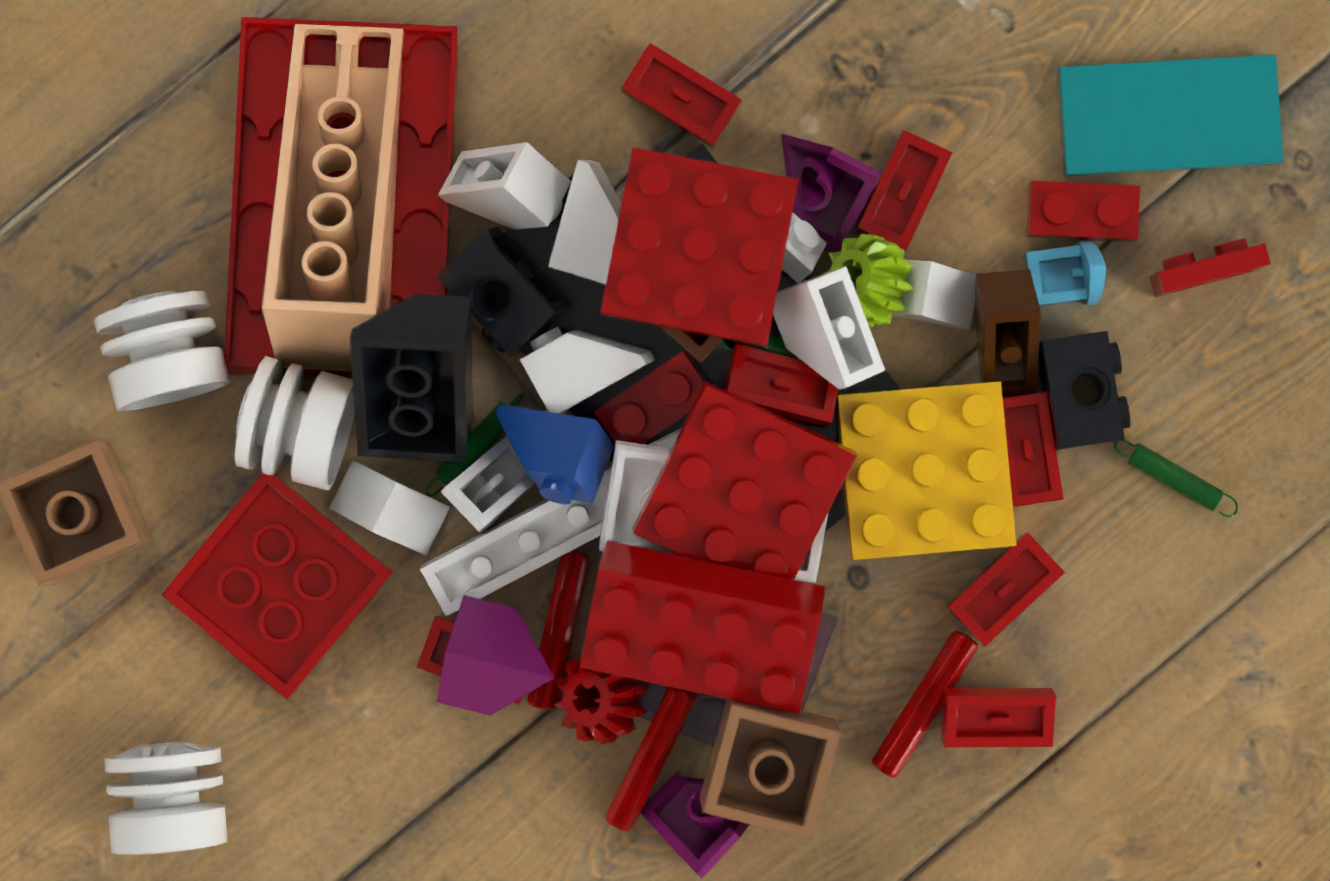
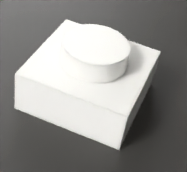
(802, 249)

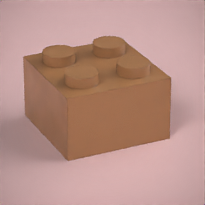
(74, 513)
(769, 767)

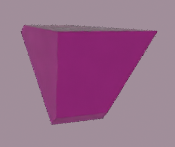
(829, 187)
(490, 658)
(694, 835)

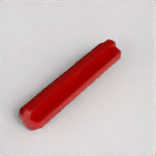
(560, 624)
(924, 704)
(650, 758)

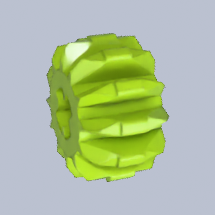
(876, 274)

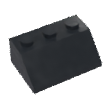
(414, 380)

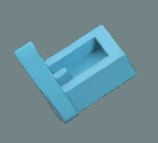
(1067, 273)

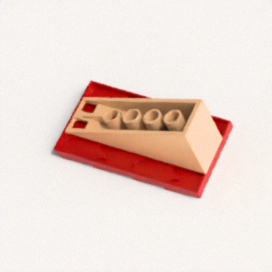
(335, 183)

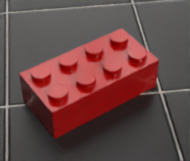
(702, 627)

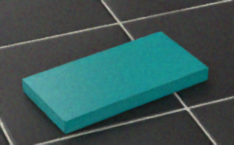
(1170, 115)

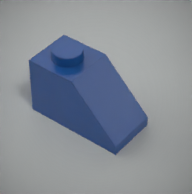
(558, 451)

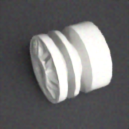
(161, 350)
(285, 420)
(165, 799)

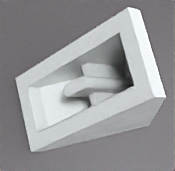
(939, 295)
(489, 486)
(389, 508)

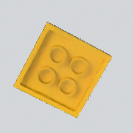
(926, 471)

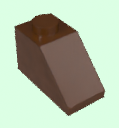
(1008, 330)

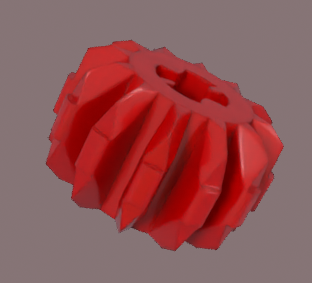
(599, 703)

